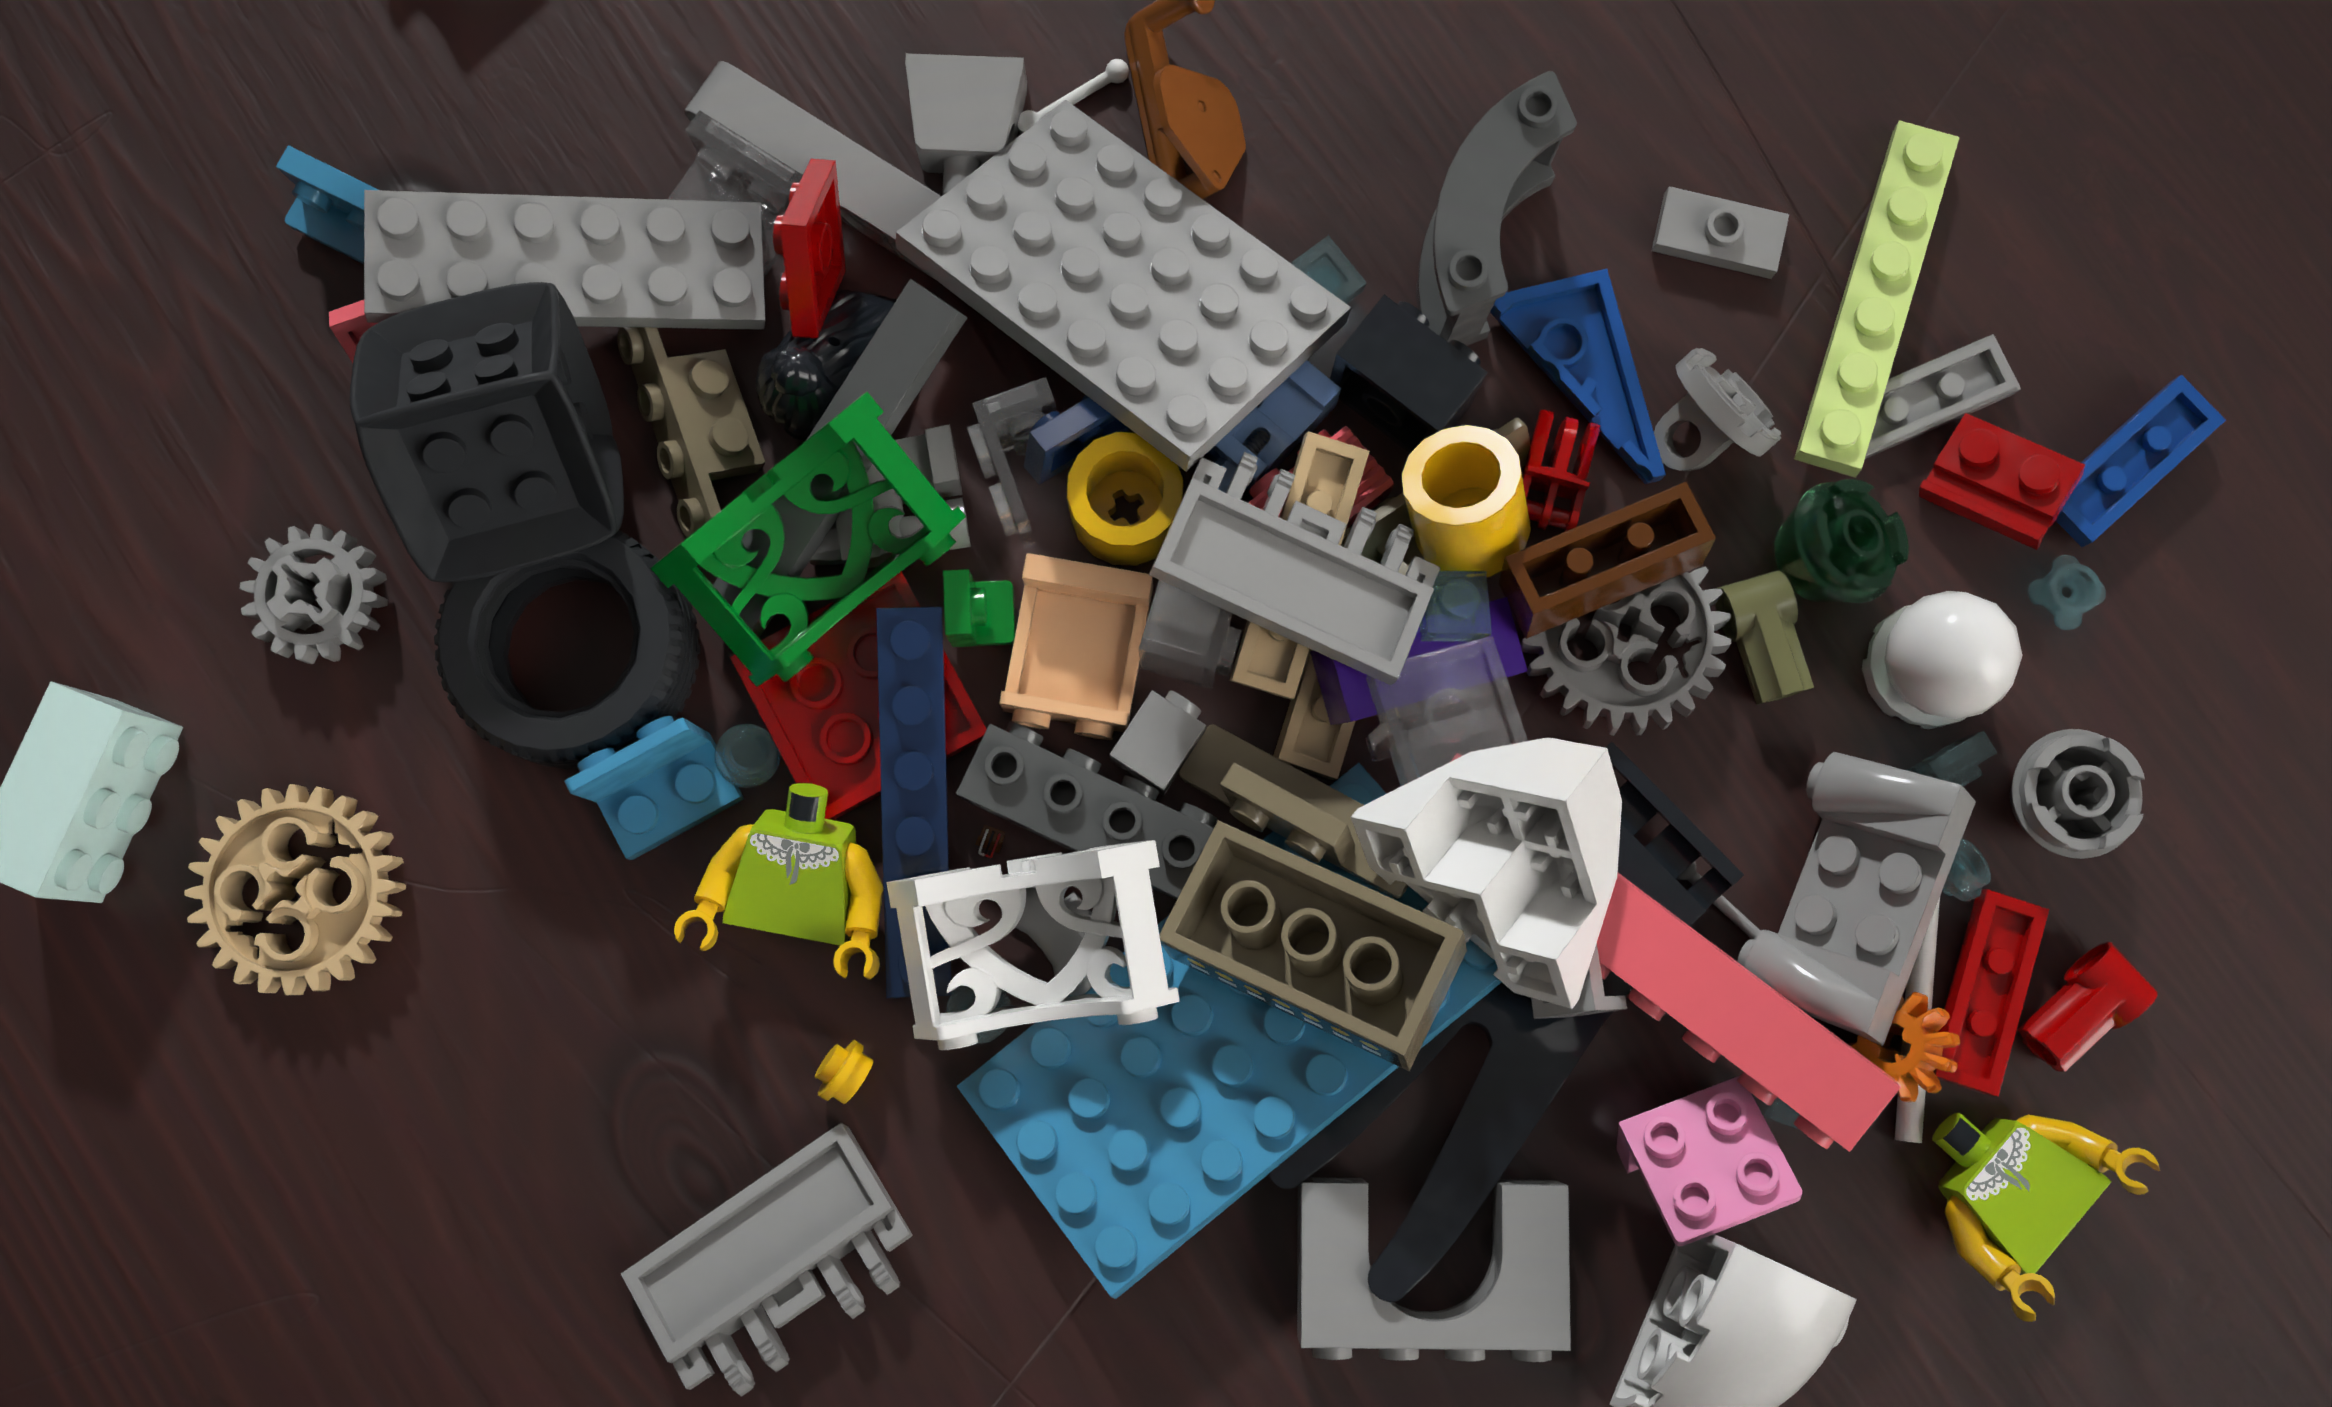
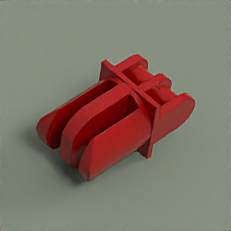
(1555, 479)

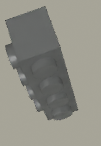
(1078, 807)

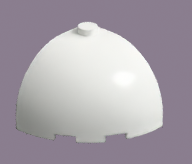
(1730, 1331)

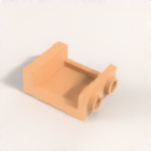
(1077, 646)

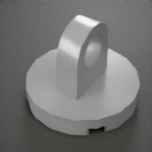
(1722, 410)

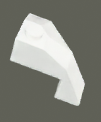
(1512, 853)

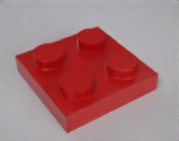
(811, 248)

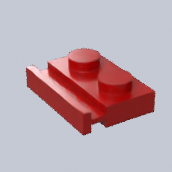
(2001, 481)

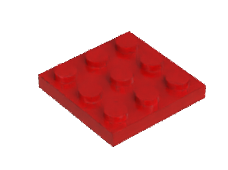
(830, 709)

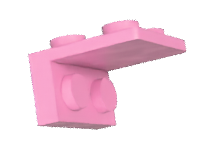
(1708, 1161)

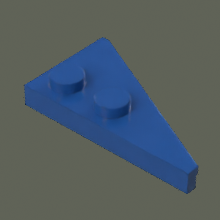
(1582, 346)

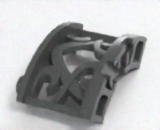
(1491, 174)

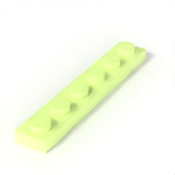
(1876, 299)

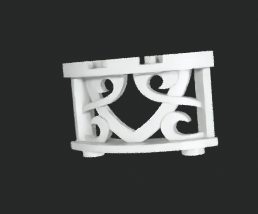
(1107, 879)

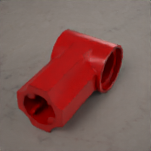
(2099, 996)

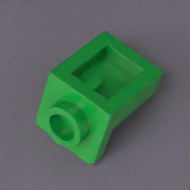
(977, 611)

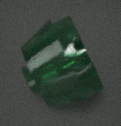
(1840, 544)

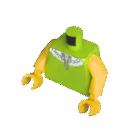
(794, 879)
(2023, 1192)

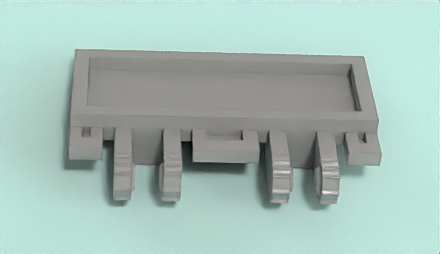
(1294, 571)
(763, 1254)

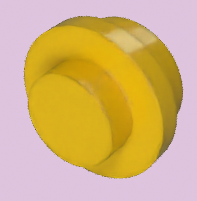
(843, 1072)

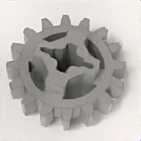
(286, 597)

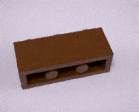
(1606, 560)

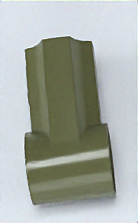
(1764, 630)

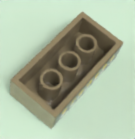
(1314, 944)

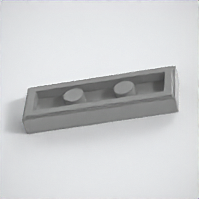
(1942, 393)

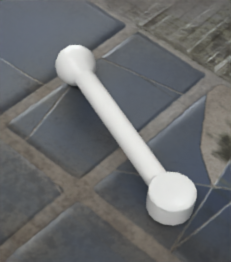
(1115, 72)

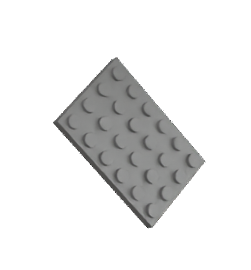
(1124, 282)

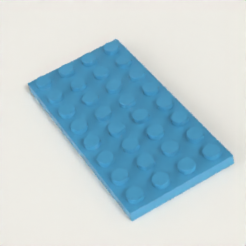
(1176, 1117)

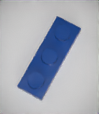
(2137, 458)

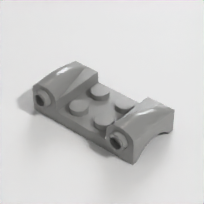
(1863, 892)

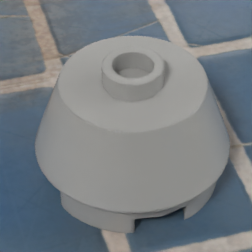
(2077, 793)

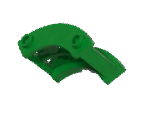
(721, 551)

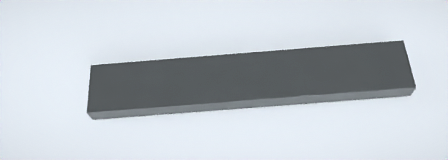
(893, 374)

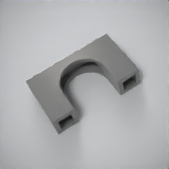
(1515, 1308)

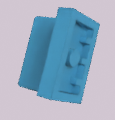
(655, 784)

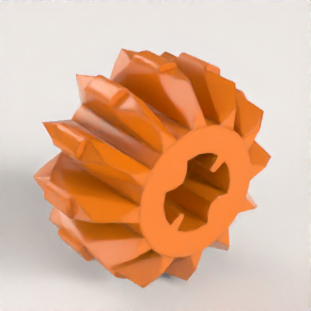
(1925, 1055)

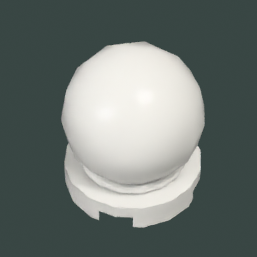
(1942, 659)

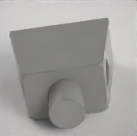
(963, 110)

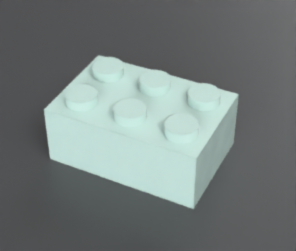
(80, 793)

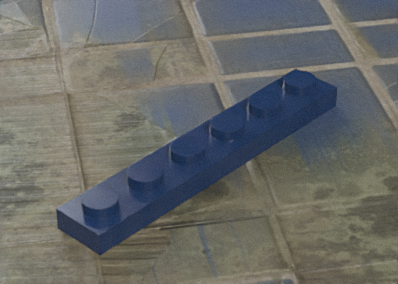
(912, 771)

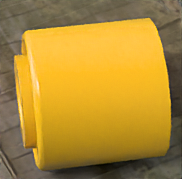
(1128, 468)
(1466, 499)

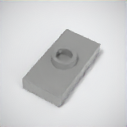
(1720, 232)

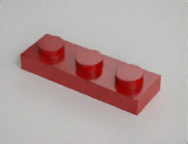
(1991, 988)

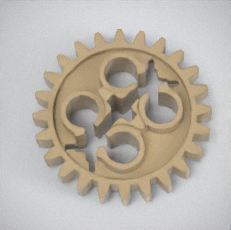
(260, 849)

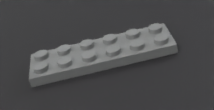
(606, 256)

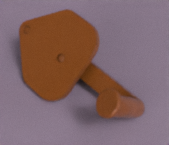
(1181, 109)

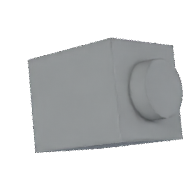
(1159, 739)

